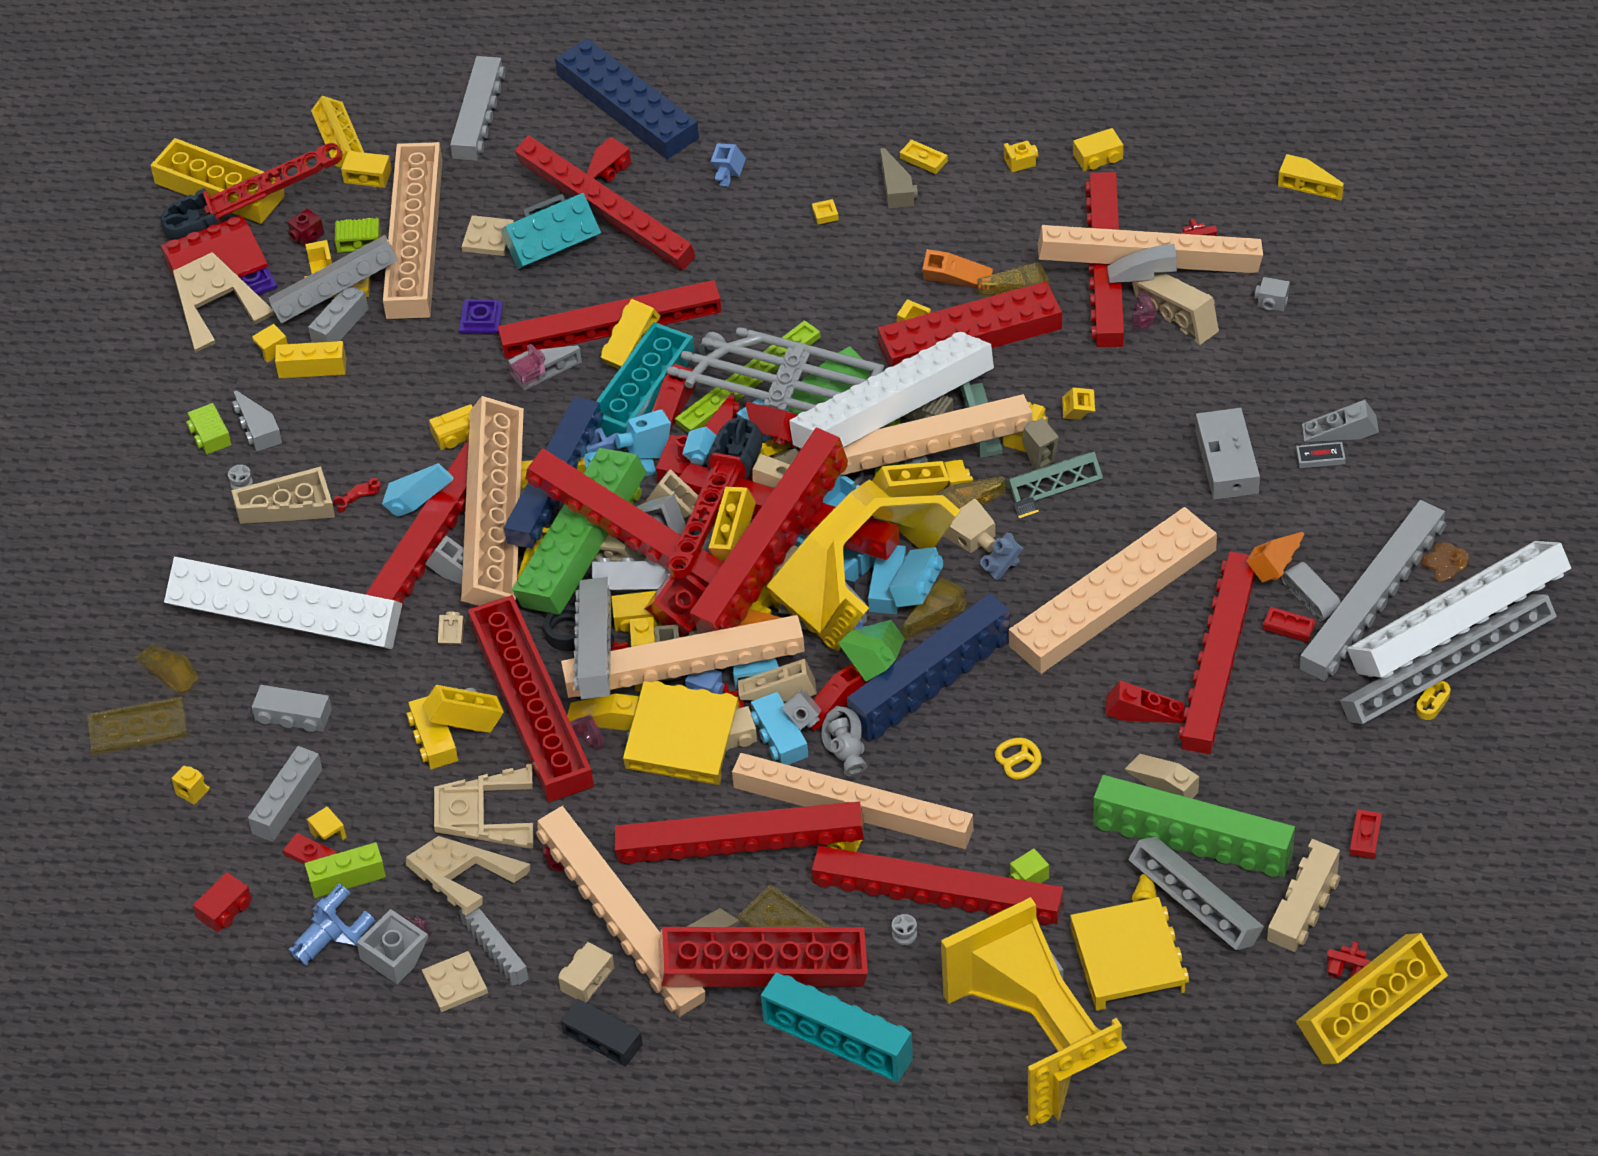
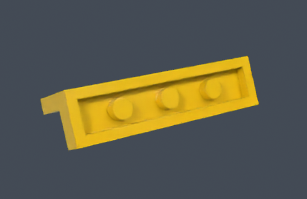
(334, 125)

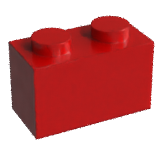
(222, 902)

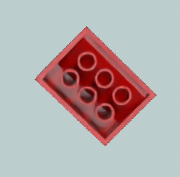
(229, 241)

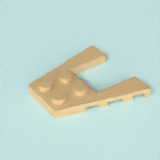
(206, 281)
(461, 808)
(445, 859)

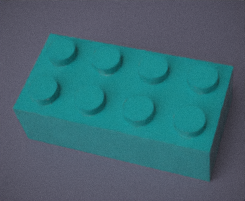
(550, 231)

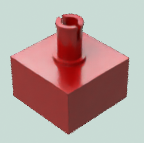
(673, 457)
(675, 601)

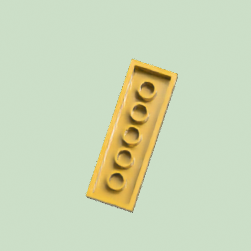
(192, 168)
(1371, 998)

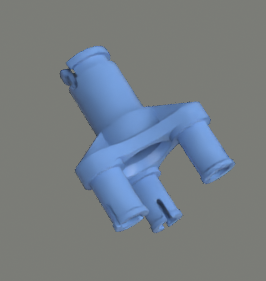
(328, 927)

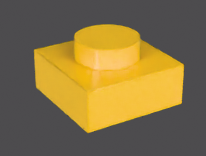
(825, 212)

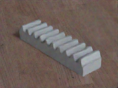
(496, 946)

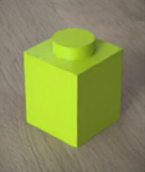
(1030, 868)

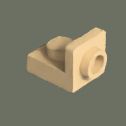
(451, 629)

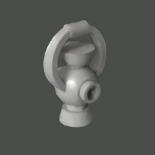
(847, 744)

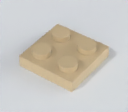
(485, 236)
(454, 981)

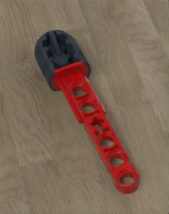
(183, 215)
(723, 461)

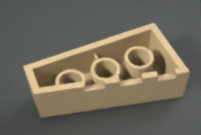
(1181, 304)
(285, 499)
(1305, 896)

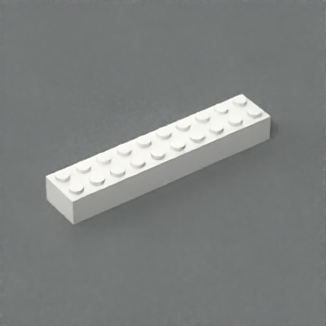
(896, 390)
(283, 602)
(1459, 609)

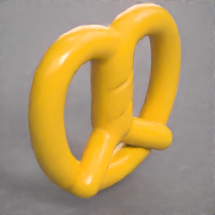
(1019, 757)

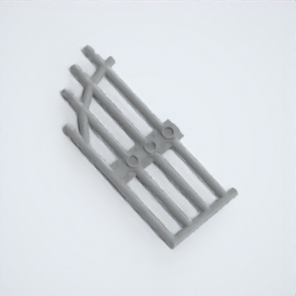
(787, 376)

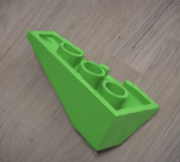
(828, 383)
(873, 647)

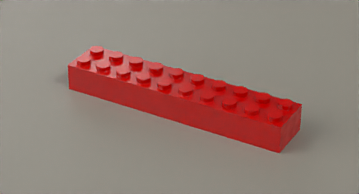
(771, 533)
(531, 698)

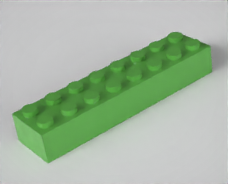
(573, 540)
(1194, 826)

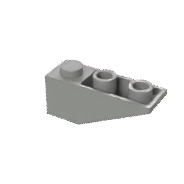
(258, 421)
(1344, 424)

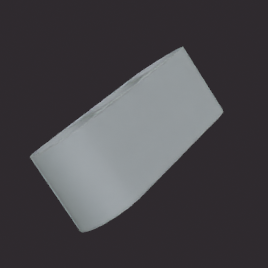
(1311, 590)

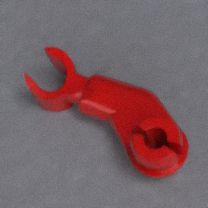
(360, 490)

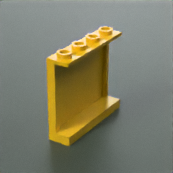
(680, 732)
(1127, 950)

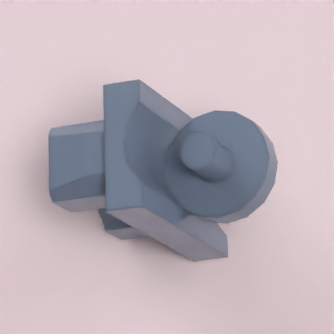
(1002, 557)

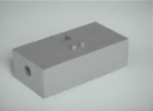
(1227, 453)

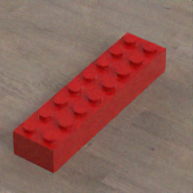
(993, 319)
(756, 953)

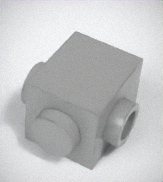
(1272, 294)
(802, 701)

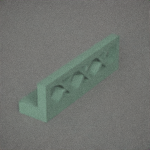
(973, 396)
(1057, 468)

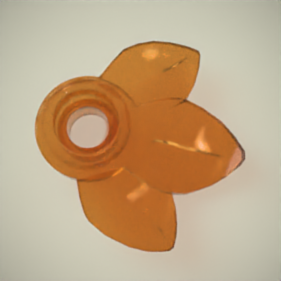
(1446, 560)

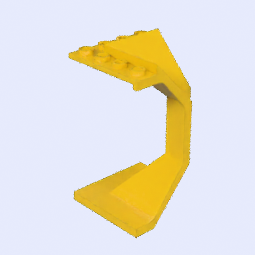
(814, 576)
(1013, 966)

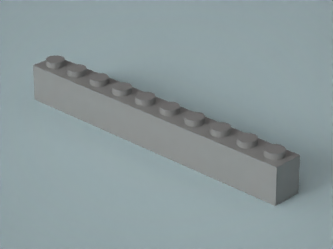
(1372, 590)
(1448, 658)

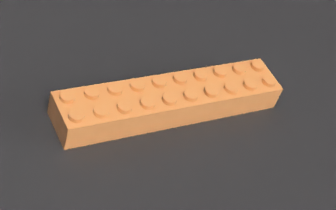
(413, 230)
(490, 499)
(1112, 590)

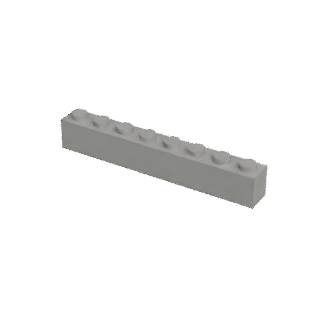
(593, 638)

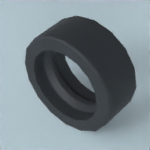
(557, 641)

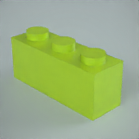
(347, 868)

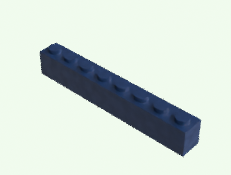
(568, 444)

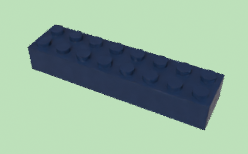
(627, 98)
(930, 667)

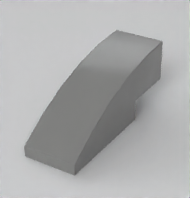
(1143, 264)

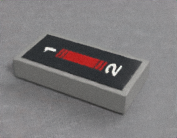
(1320, 455)

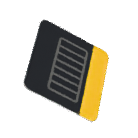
(1025, 507)

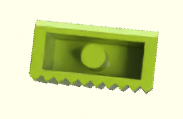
(355, 234)
(209, 429)

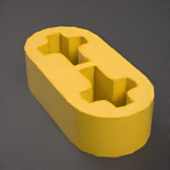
(1437, 702)

